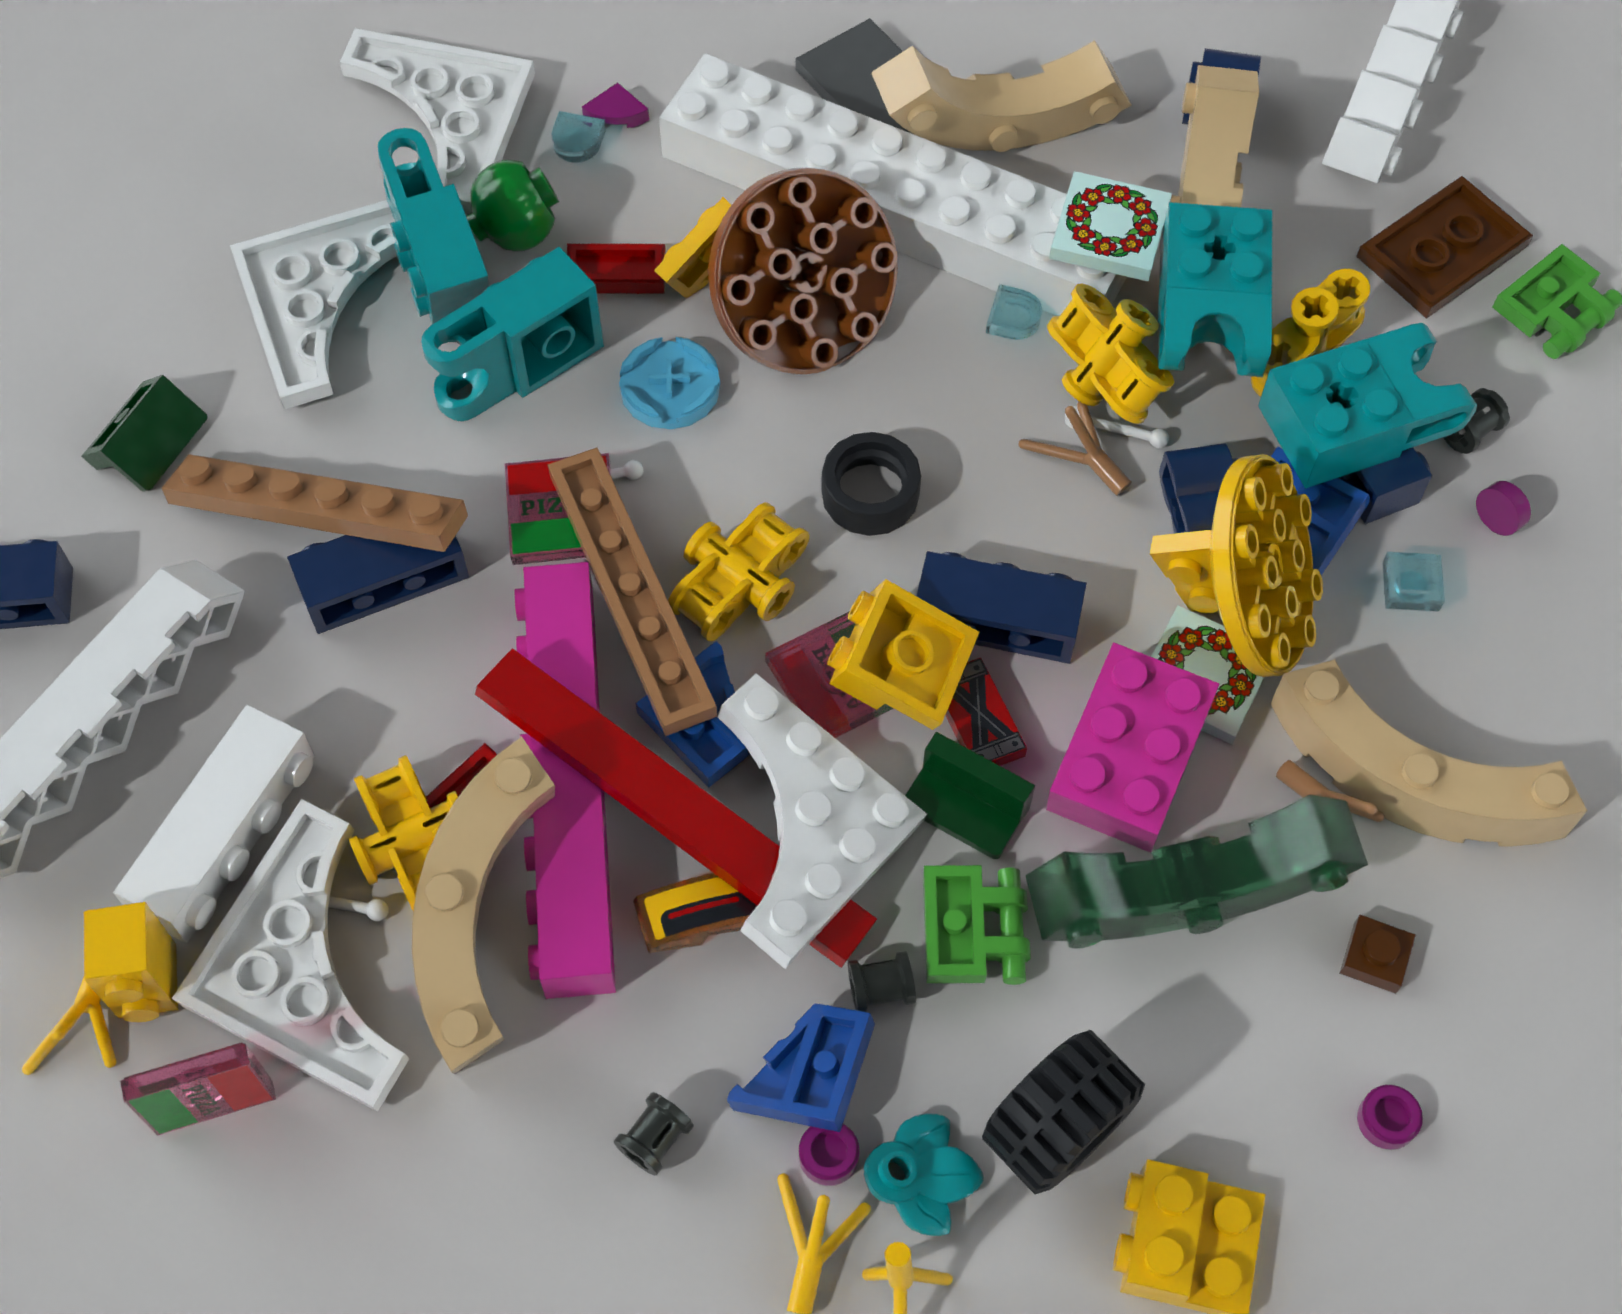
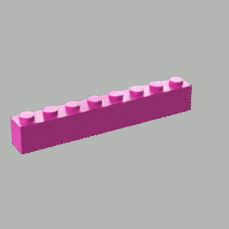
(570, 829)

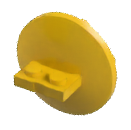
(1251, 565)

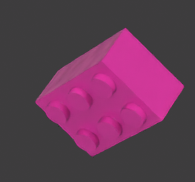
(1131, 747)

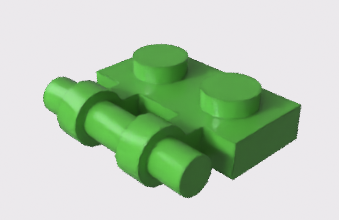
(1544, 293)
(955, 924)

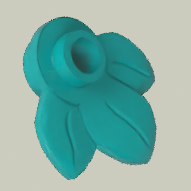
(932, 1174)

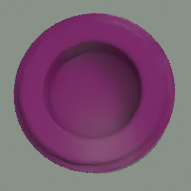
(1503, 508)
(1389, 1117)
(829, 1155)

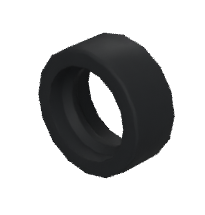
(865, 450)

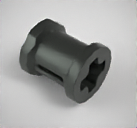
(1481, 423)
(882, 982)
(653, 1133)

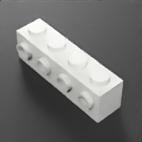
(218, 822)

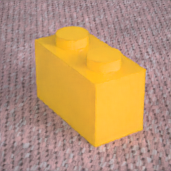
(130, 961)

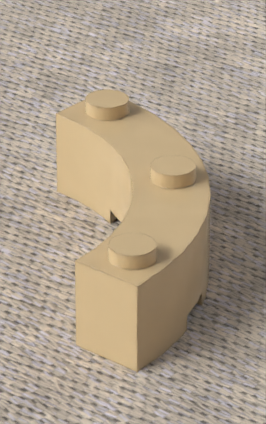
(996, 108)
(1219, 128)
(1413, 782)
(451, 895)

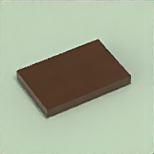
(1444, 246)

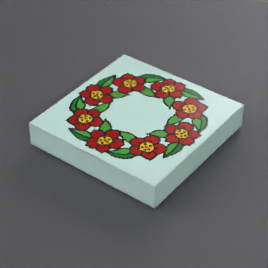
(1110, 226)
(1205, 650)

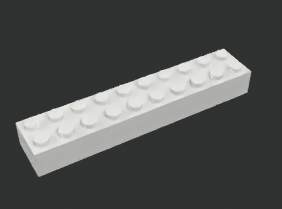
(936, 200)

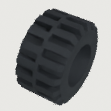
(1062, 1111)

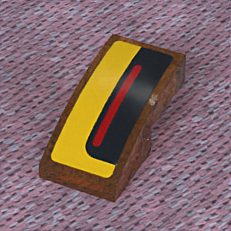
(690, 912)

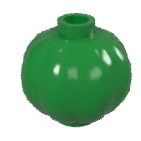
(512, 206)

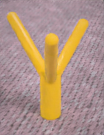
(86, 1002)
(810, 1251)
(902, 1274)

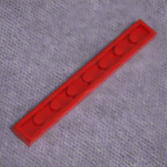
(652, 789)

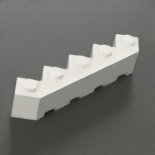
(1390, 87)
(100, 694)

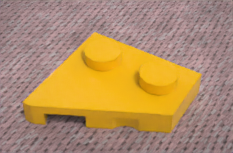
(687, 262)

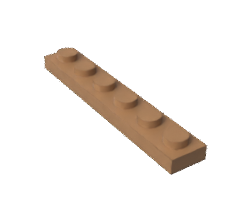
(316, 502)
(632, 592)

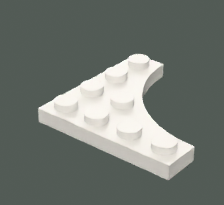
(458, 92)
(301, 285)
(831, 815)
(273, 969)

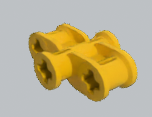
(1319, 321)
(1110, 353)
(738, 571)
(403, 825)

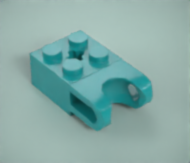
(430, 230)
(1216, 284)
(515, 335)
(1360, 404)

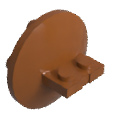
(802, 270)

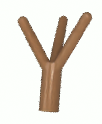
(1095, 458)
(1306, 785)

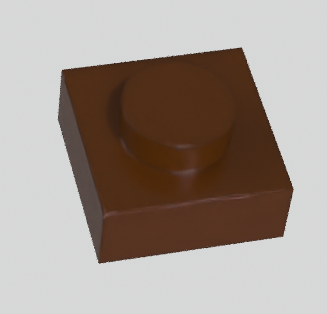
(1377, 954)

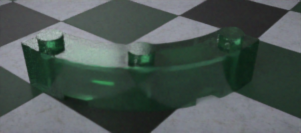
(1198, 880)

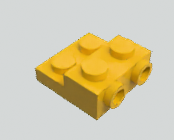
(902, 654)
(1189, 1240)

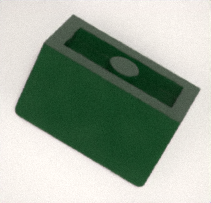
(147, 433)
(970, 796)

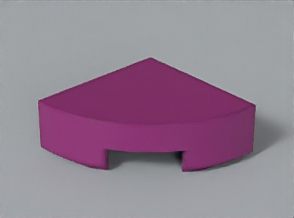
(617, 107)

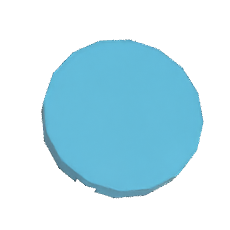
(669, 383)

